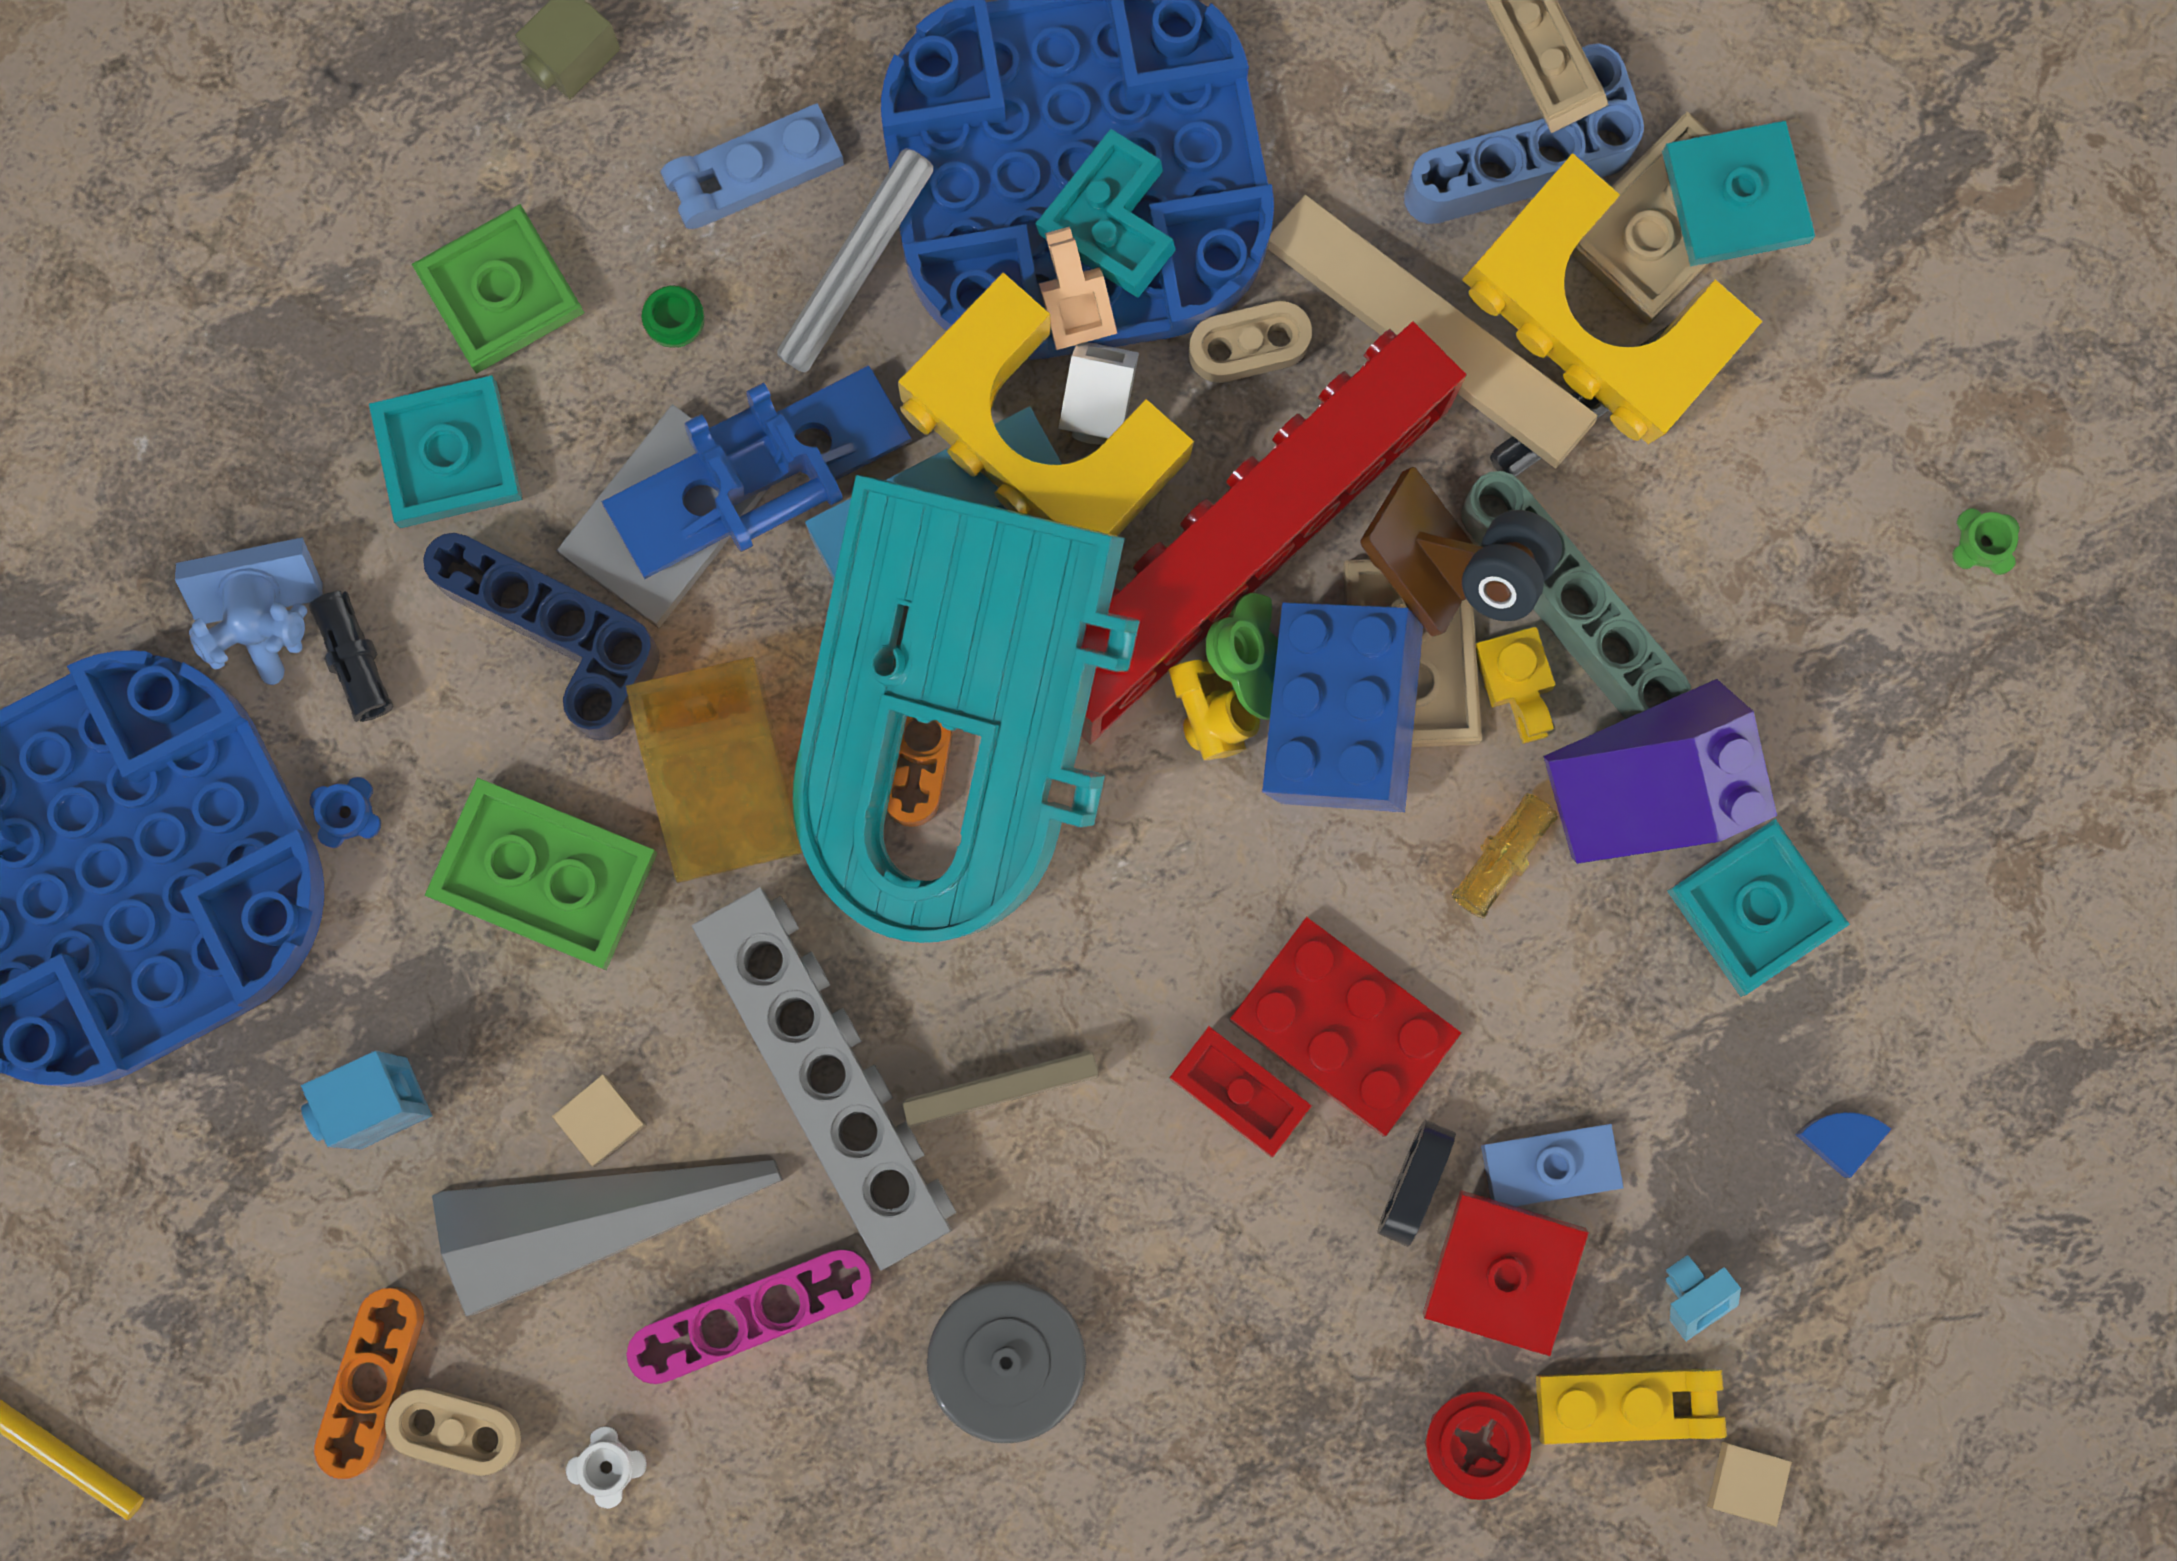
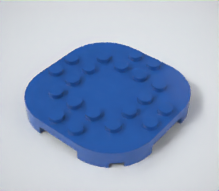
(1016, 103)
(141, 869)

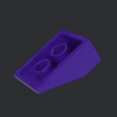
(1663, 778)

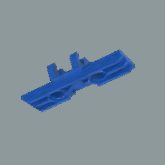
(749, 457)

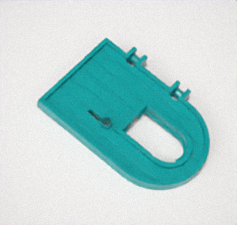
(982, 650)

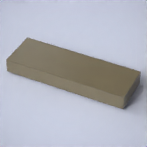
(1000, 1088)

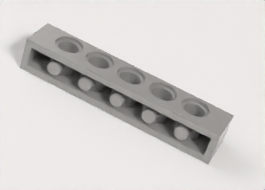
(729, 941)

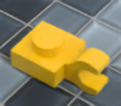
(1517, 674)

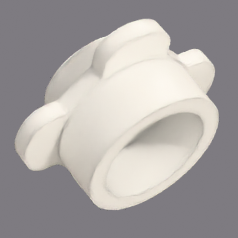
(587, 1472)

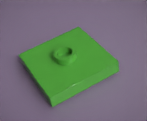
(498, 288)

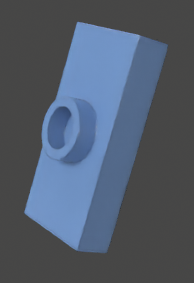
(1552, 1166)

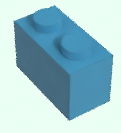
(364, 1101)

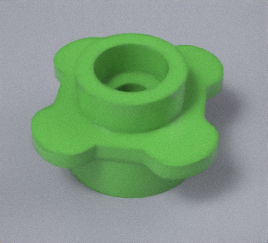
(2001, 531)

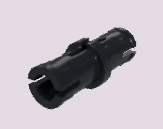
(350, 656)

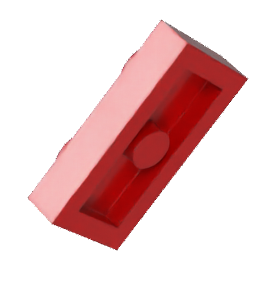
(1240, 1092)

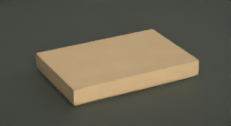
(1639, 239)
(1448, 675)

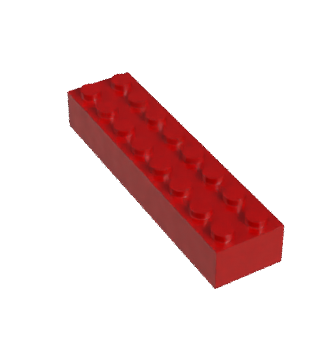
(1272, 511)

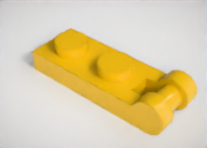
(1628, 1406)

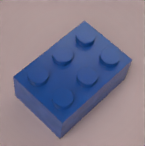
(1343, 706)

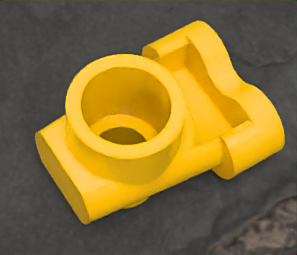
(1215, 717)

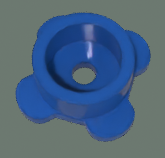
(327, 806)

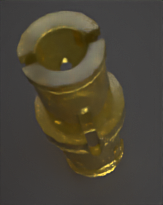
(1504, 855)

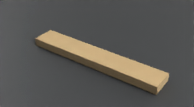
(1391, 298)

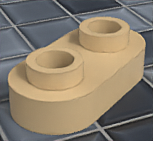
(1246, 338)
(455, 1431)

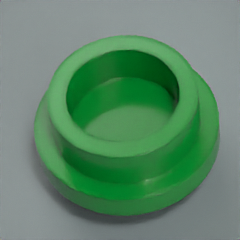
(673, 316)

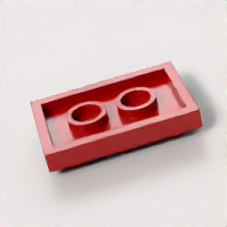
(1345, 1027)

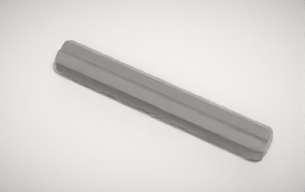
(855, 260)

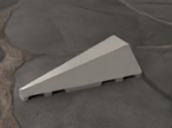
(532, 1233)

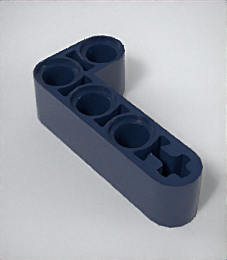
(538, 621)

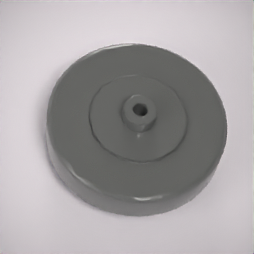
(1006, 1362)

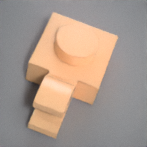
(1076, 298)

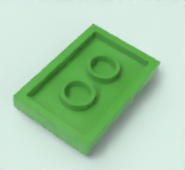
(541, 873)

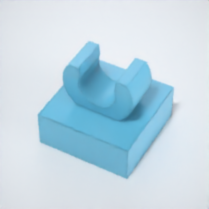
(1699, 1299)

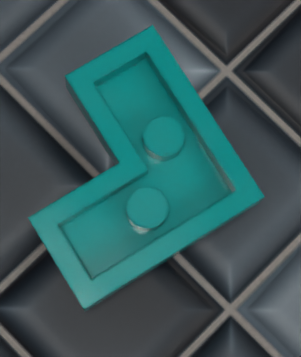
(1099, 211)

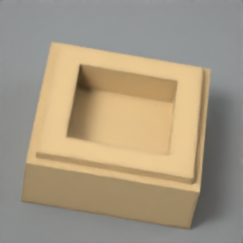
(599, 1120)
(1749, 1484)

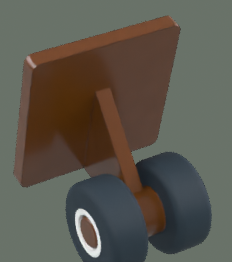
(1439, 566)

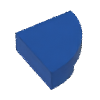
(1844, 1139)

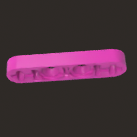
(752, 1321)

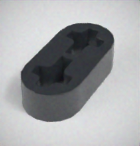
(1416, 1183)

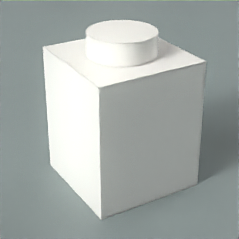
(1097, 391)

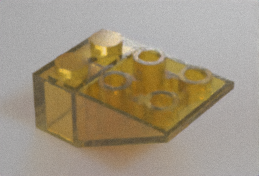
(714, 769)

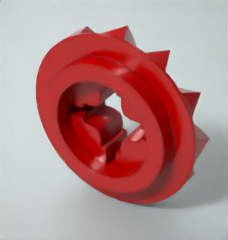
(1508, 1436)

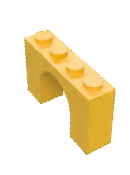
(1525, 283)
(954, 395)

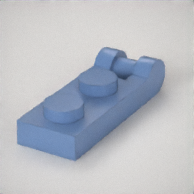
(753, 166)

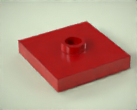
(1505, 1273)

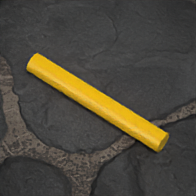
(68, 1463)

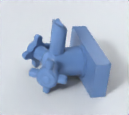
(251, 597)

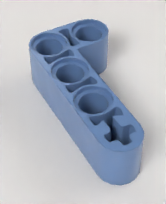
(1519, 154)

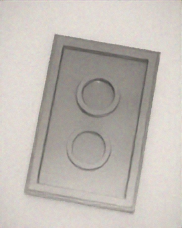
(602, 555)

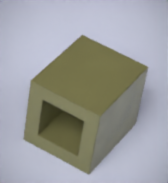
(566, 45)

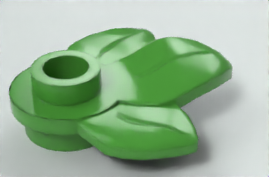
(1246, 652)

